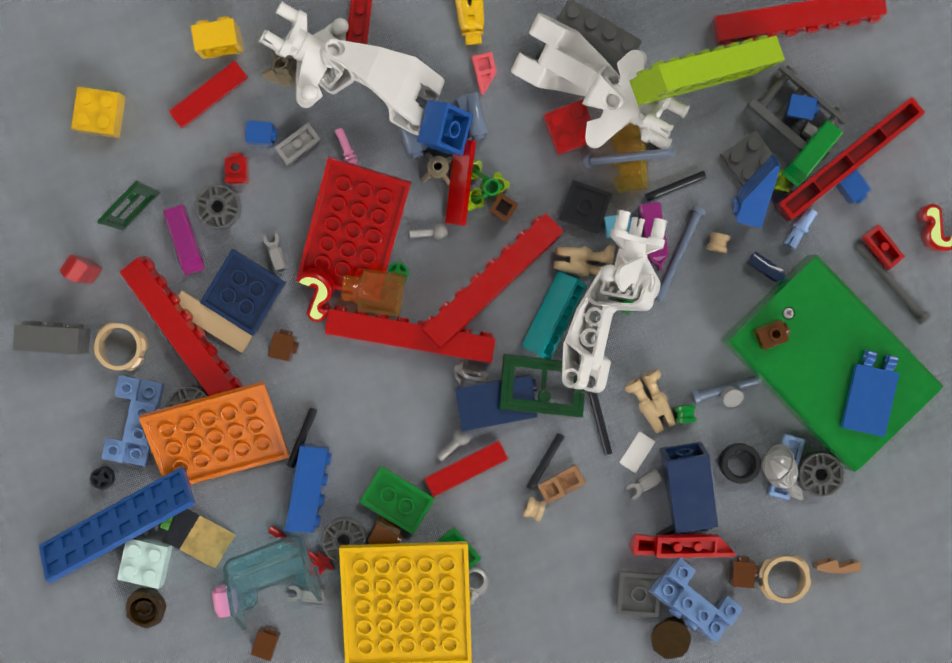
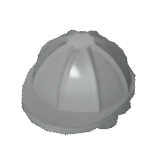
(781, 469)

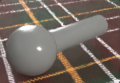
(438, 231)
(460, 438)

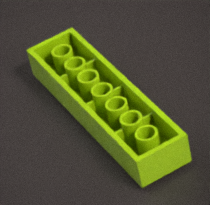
(705, 69)

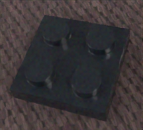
(585, 206)

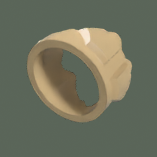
(100, 349)
(803, 584)

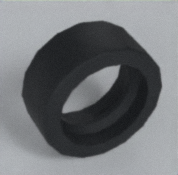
(756, 463)

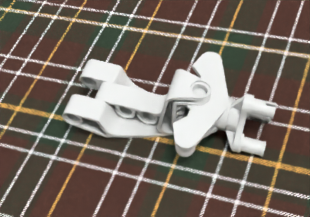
(336, 63)
(578, 68)
(632, 268)

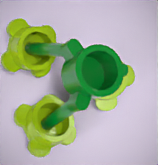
(488, 186)

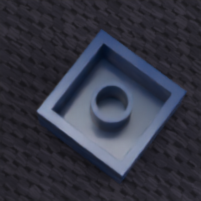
(445, 127)

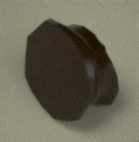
(145, 607)
(671, 638)

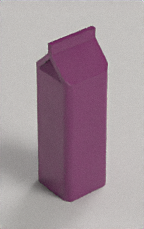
(649, 212)
(184, 239)

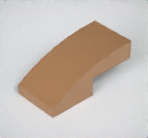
(562, 483)
(832, 566)

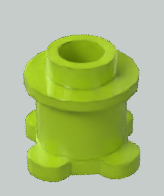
(782, 184)

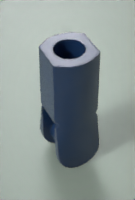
(766, 267)

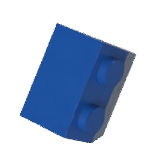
(754, 196)

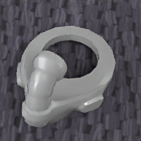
(464, 368)
(475, 593)

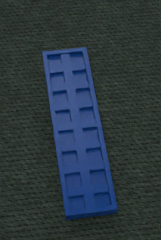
(116, 524)

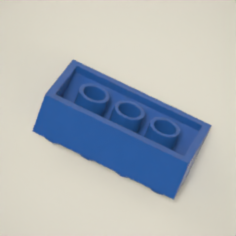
(307, 488)

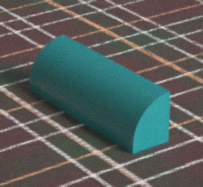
(554, 315)

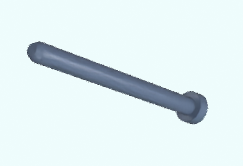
(591, 160)
(697, 213)
(698, 396)

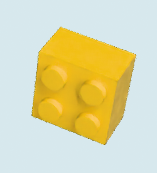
(217, 37)
(98, 112)

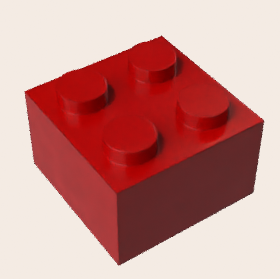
(567, 127)

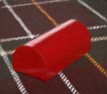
(882, 247)

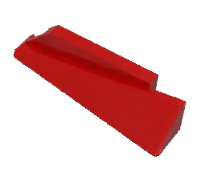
(680, 546)

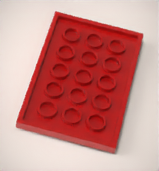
(354, 221)

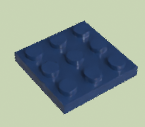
(243, 292)

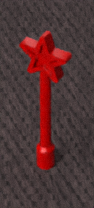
(320, 560)

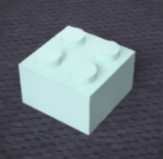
(145, 562)

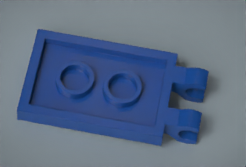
(870, 395)

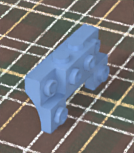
(144, 398)
(691, 606)

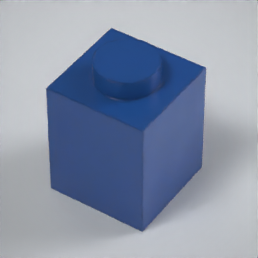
(802, 107)
(260, 133)
(853, 188)

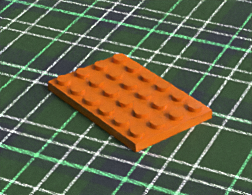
(216, 434)

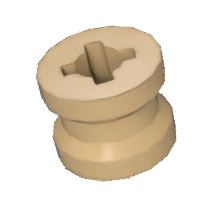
(718, 242)
(534, 509)

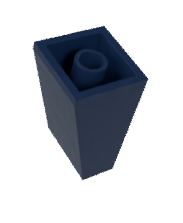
(480, 403)
(689, 487)

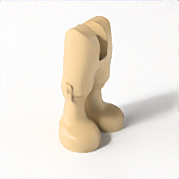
(579, 258)
(652, 408)

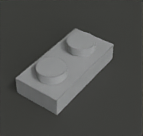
(298, 144)

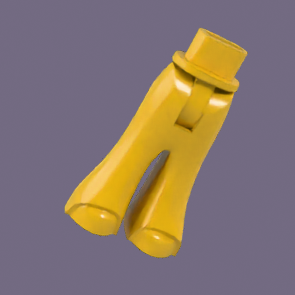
(471, 20)

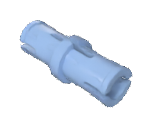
(800, 228)

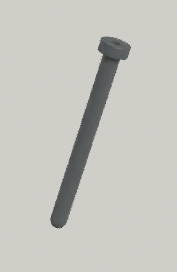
(921, 316)

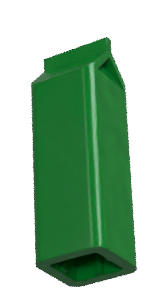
(812, 153)

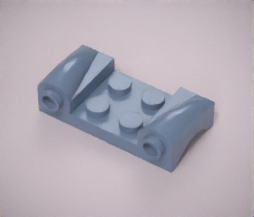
(477, 130)

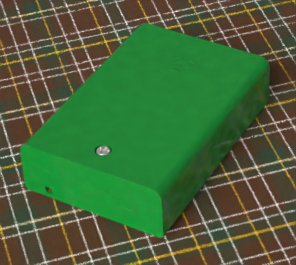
(817, 363)

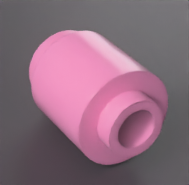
(220, 601)

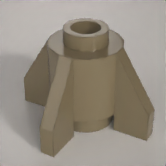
(283, 71)
(441, 174)

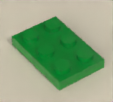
(397, 500)

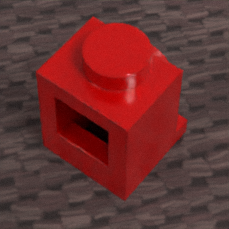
(240, 176)

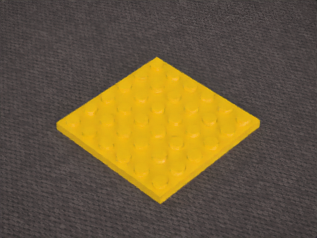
(406, 602)

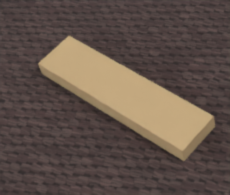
(215, 323)

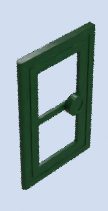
(132, 193)
(541, 406)

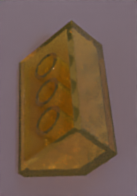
(631, 175)

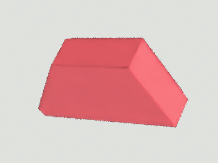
(484, 70)

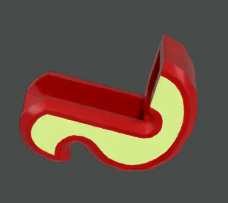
(933, 233)
(324, 290)

